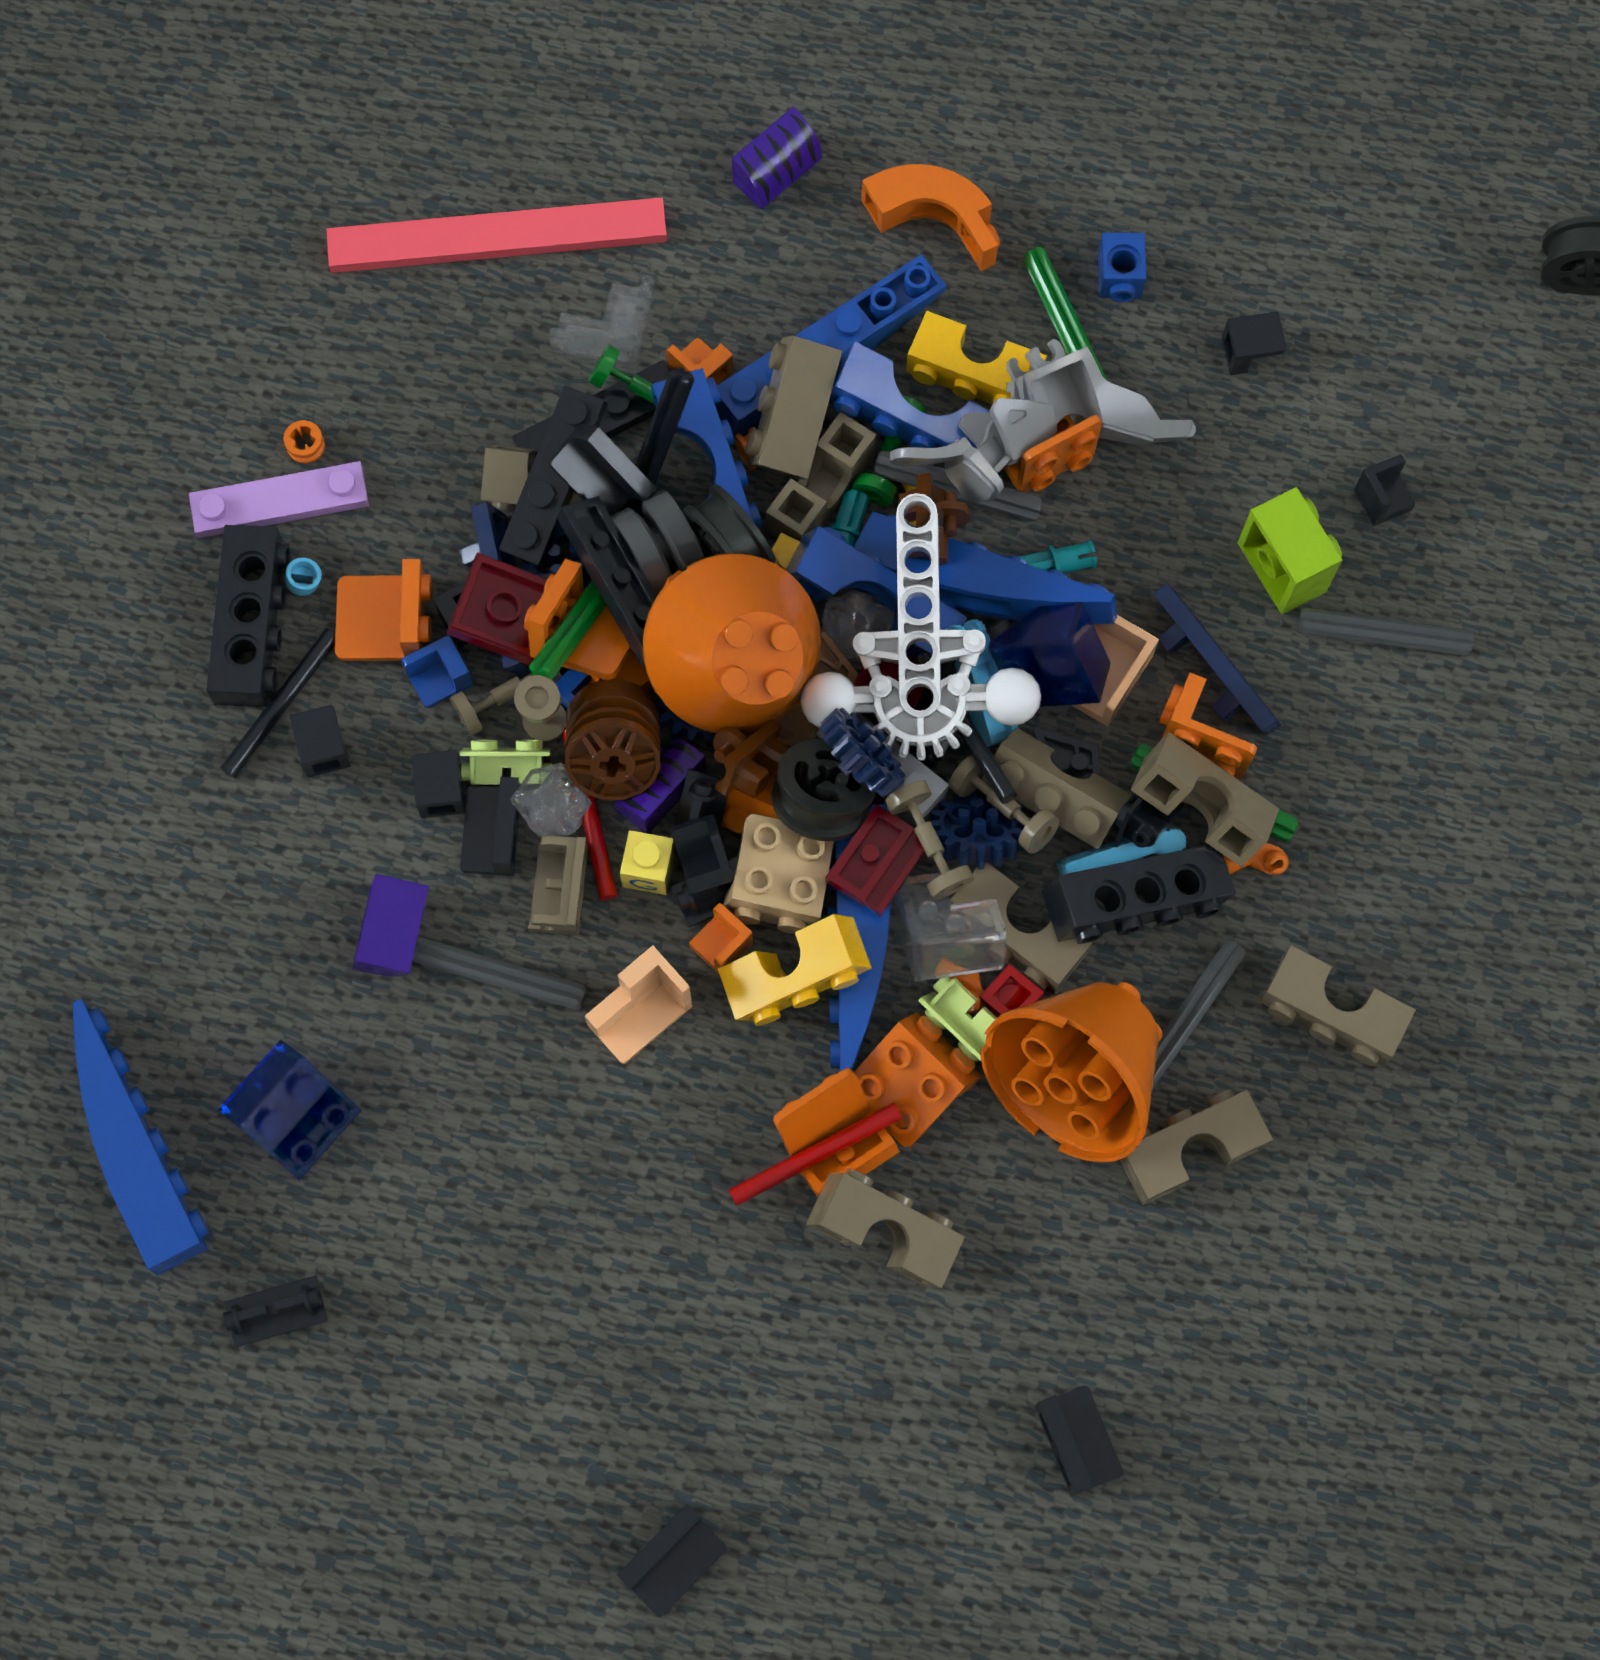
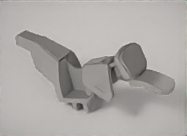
(1037, 404)

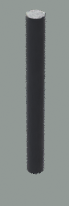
(279, 703)
(982, 754)

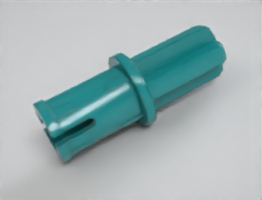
(851, 515)
(1064, 558)

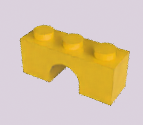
(939, 359)
(829, 958)

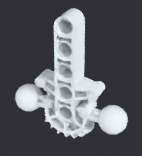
(1008, 696)

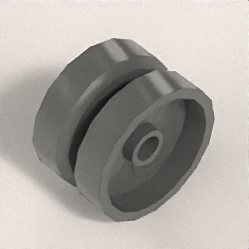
(661, 540)

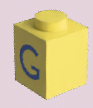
(647, 862)

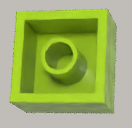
(1290, 550)

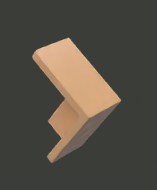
(1129, 653)
(641, 1007)

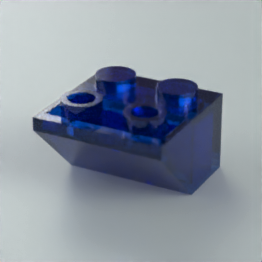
(1059, 651)
(290, 1109)

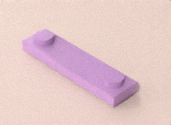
(279, 499)

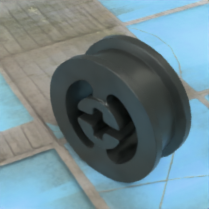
(1573, 256)
(726, 527)
(817, 796)

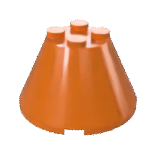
(731, 643)
(1077, 1068)

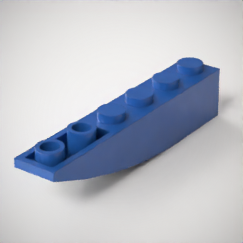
(864, 319)
(987, 581)
(856, 1003)
(132, 1152)

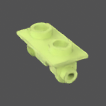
(488, 760)
(950, 1011)

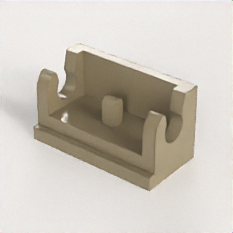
(559, 885)

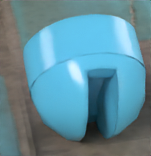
(302, 570)

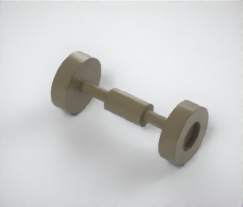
(498, 695)
(541, 708)
(908, 799)
(1037, 830)

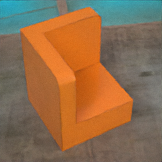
(698, 355)
(722, 939)

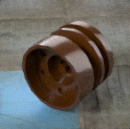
(612, 739)

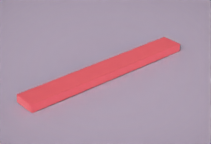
(496, 235)

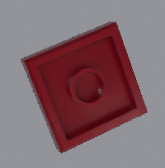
(495, 608)

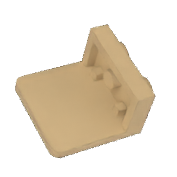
(778, 876)

